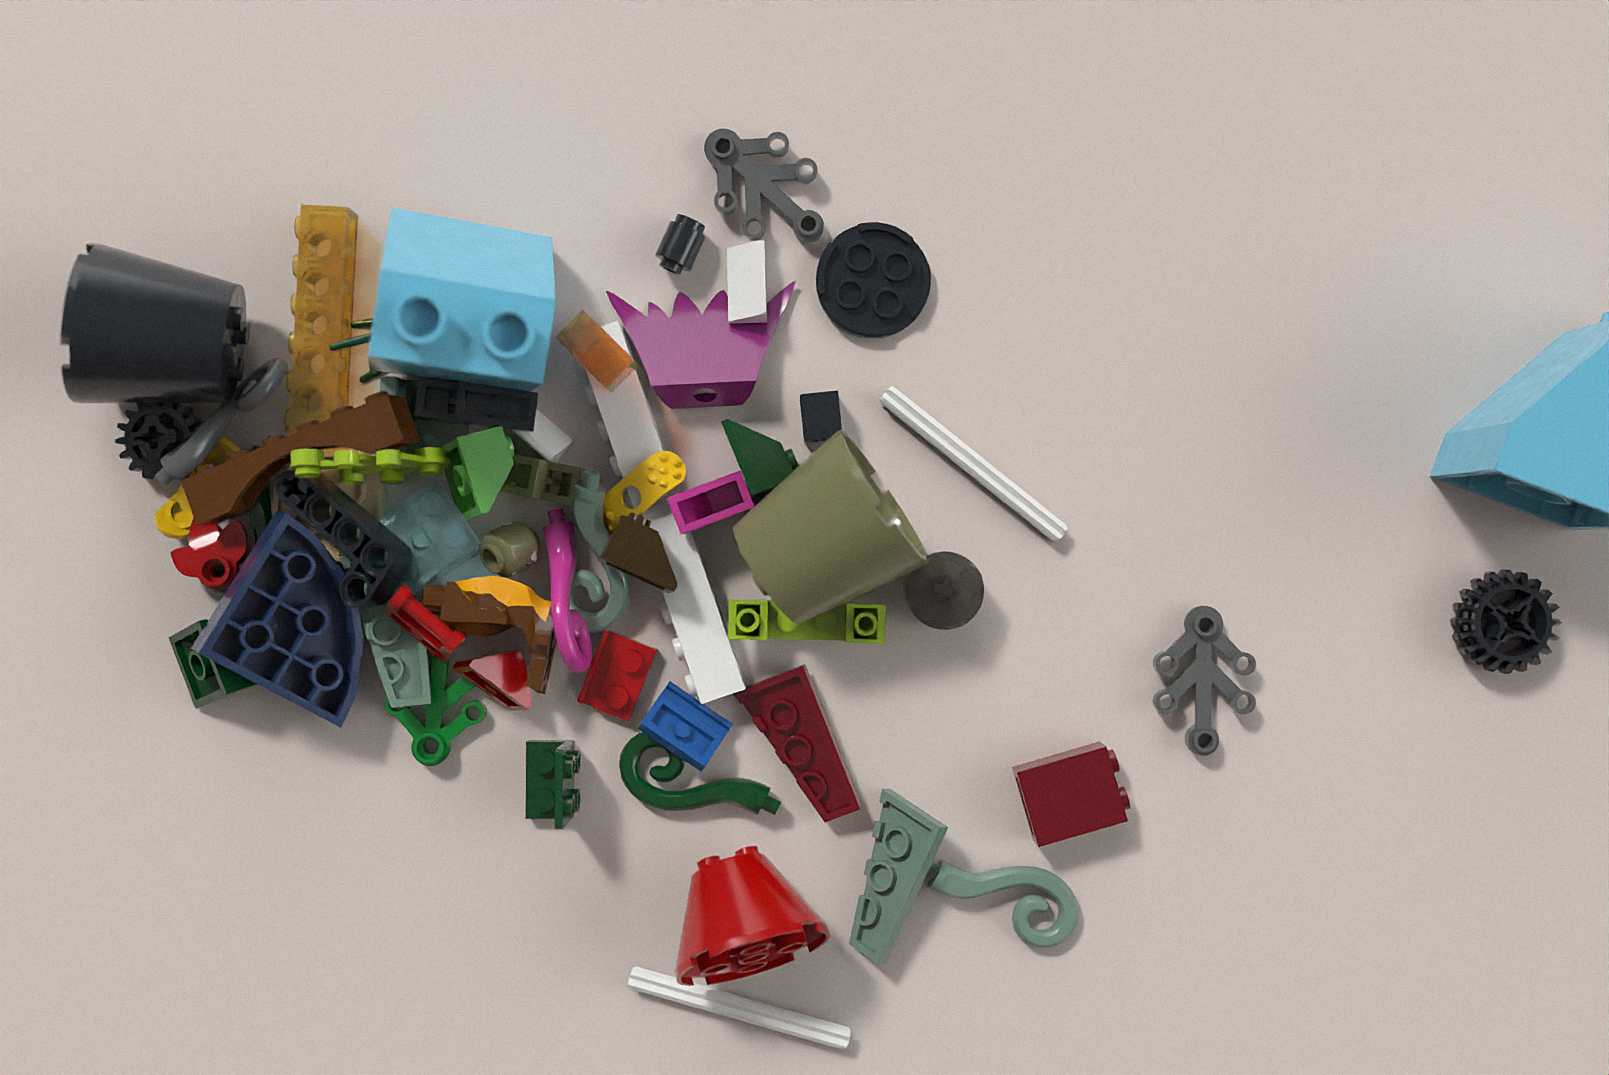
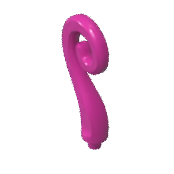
(568, 624)

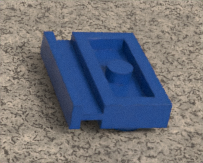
(685, 726)

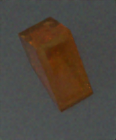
(597, 351)

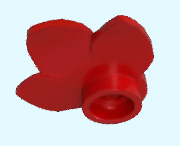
(209, 547)

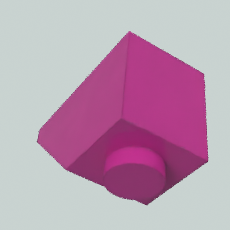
(710, 502)

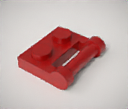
(423, 624)

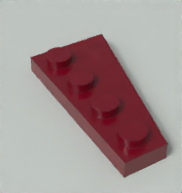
(798, 729)

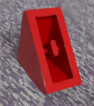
(499, 676)

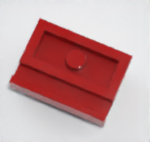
(617, 675)

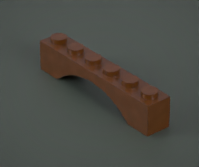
(232, 488)

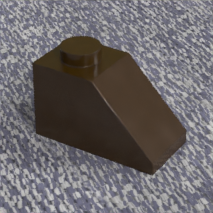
(639, 552)

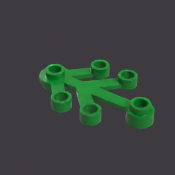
(441, 700)

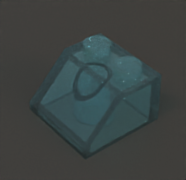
(434, 533)

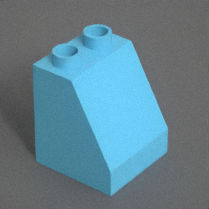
(463, 302)
(1542, 436)

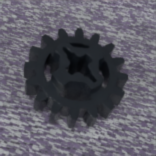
(156, 424)

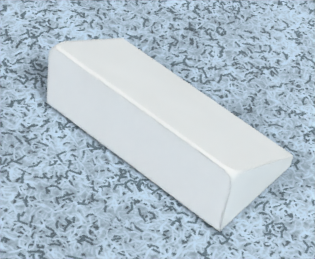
(747, 283)
(546, 438)

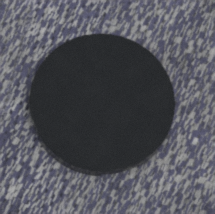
(873, 280)

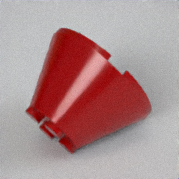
(743, 920)

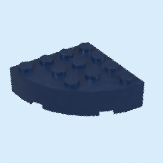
(288, 623)

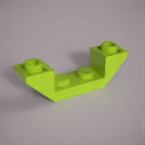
(848, 622)

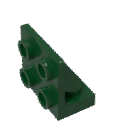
(551, 780)

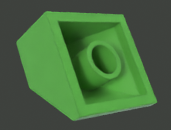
(478, 469)

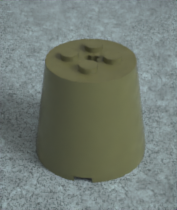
(827, 534)

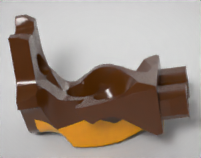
(494, 605)

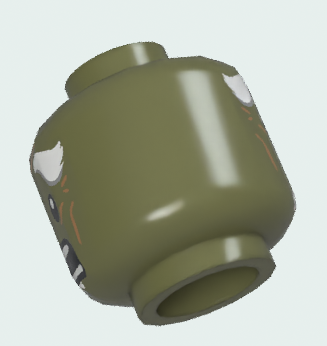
(509, 549)

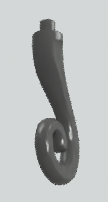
(200, 442)

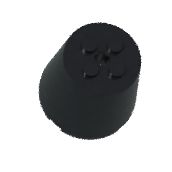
(150, 331)

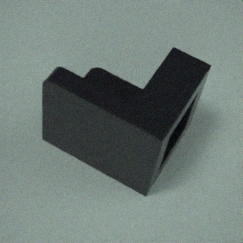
(820, 415)

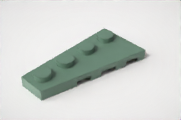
(398, 656)
(899, 863)

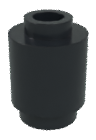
(680, 244)

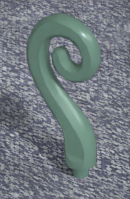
(588, 514)
(962, 884)

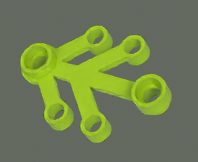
(353, 465)

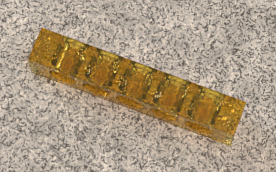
(336, 304)

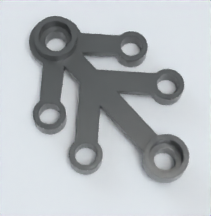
(759, 180)
(1204, 674)

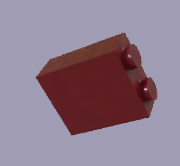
(1071, 793)

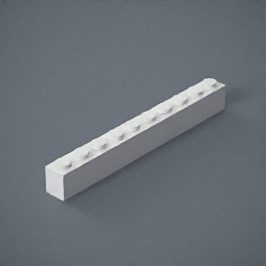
(693, 606)

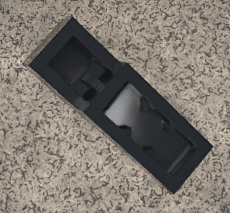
(475, 404)

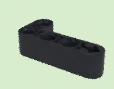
(341, 531)

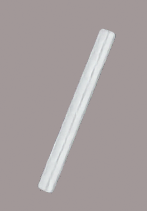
(973, 464)
(740, 1008)

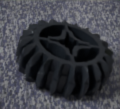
(1527, 599)

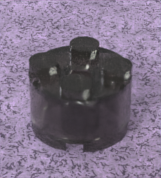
(953, 610)

